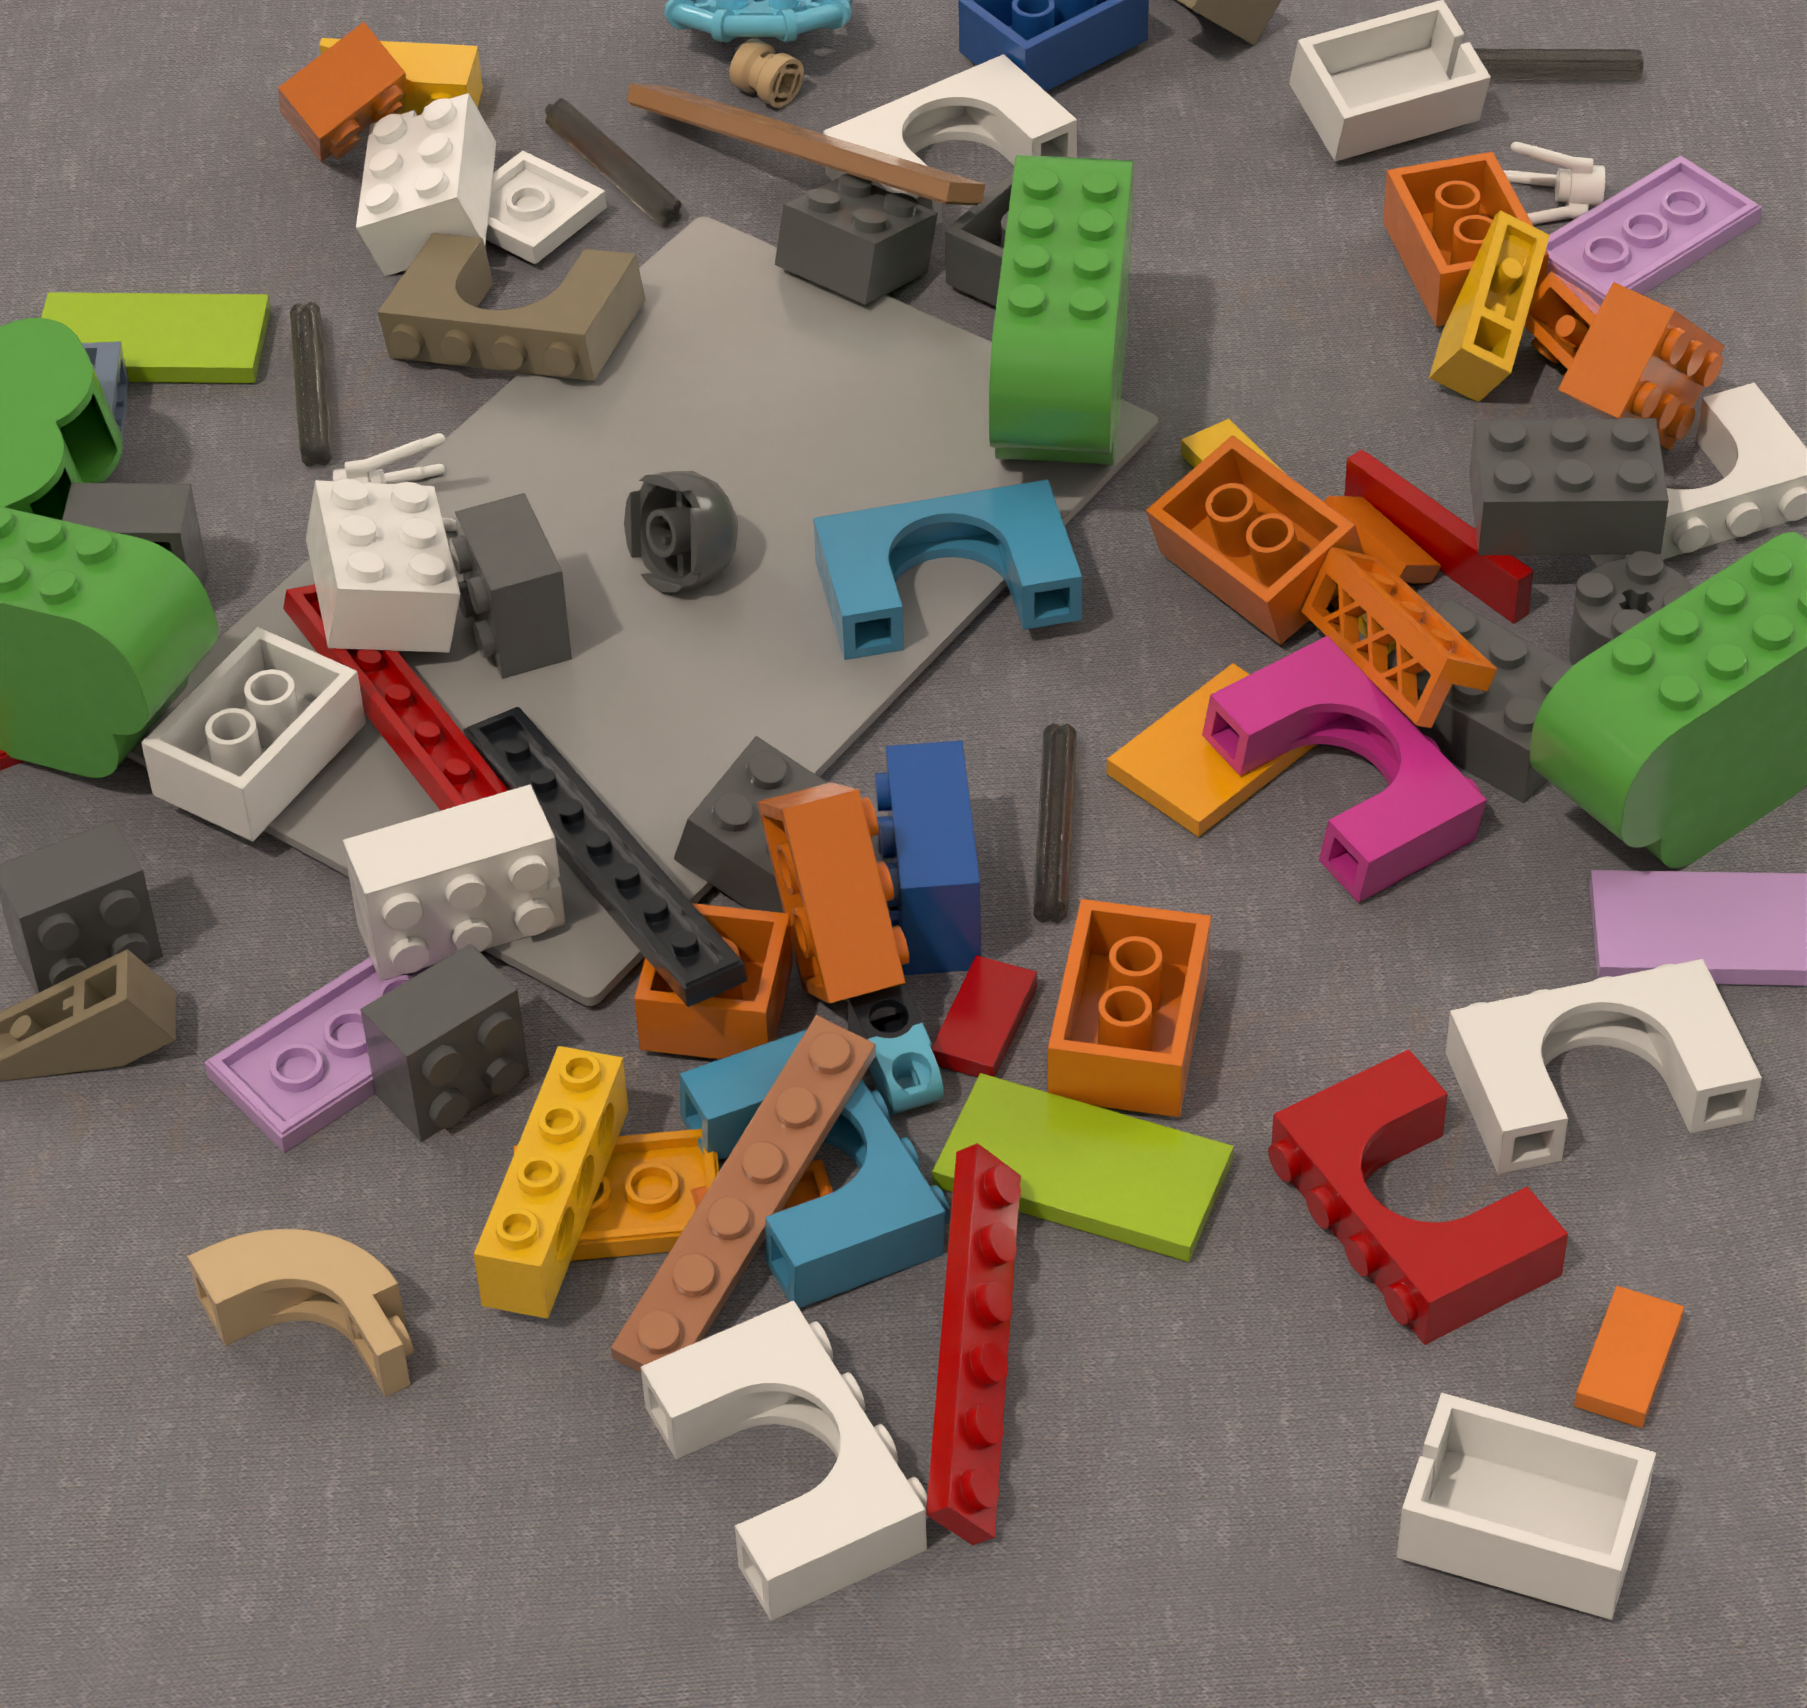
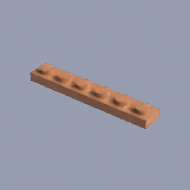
(749, 1187)

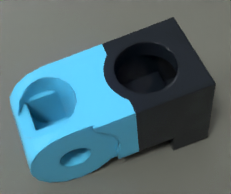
(904, 1061)

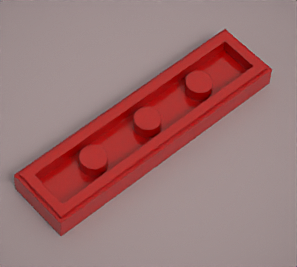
(1494, 579)

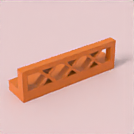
(1397, 615)

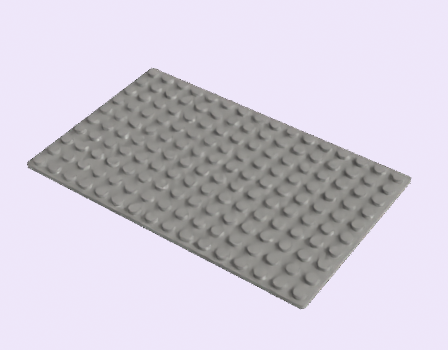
(797, 417)

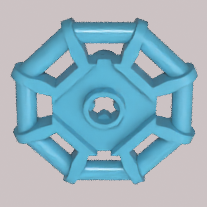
(757, 18)

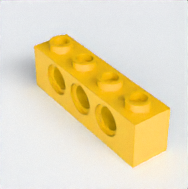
(551, 1182)

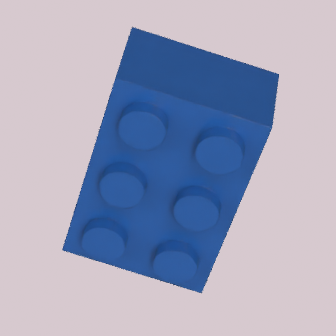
(1051, 37)
(931, 854)

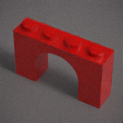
(1427, 1271)

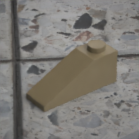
(89, 1021)

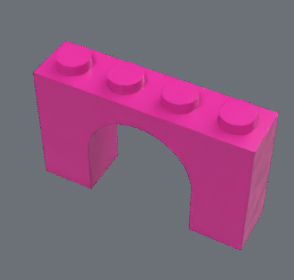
(1329, 700)

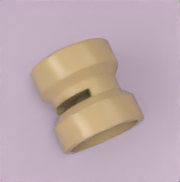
(769, 74)

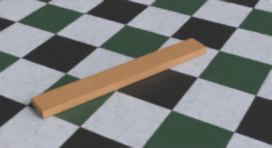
(807, 145)

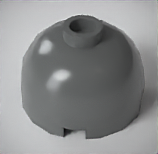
(680, 529)

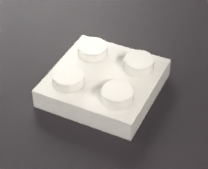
(538, 206)

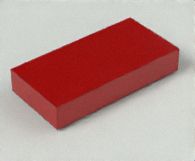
(984, 1017)

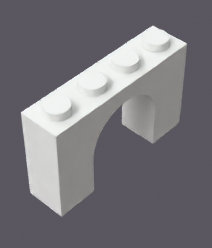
(980, 105)
(1761, 473)
(1661, 1014)
(784, 1375)

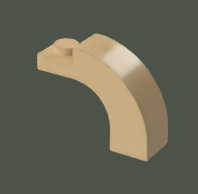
(306, 1277)

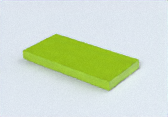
(172, 333)
(1093, 1165)

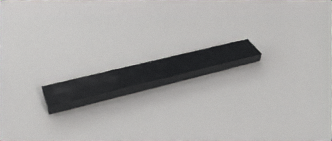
(611, 861)

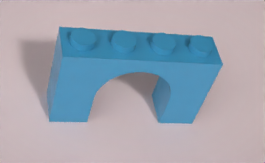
(1004, 527)
(848, 1237)

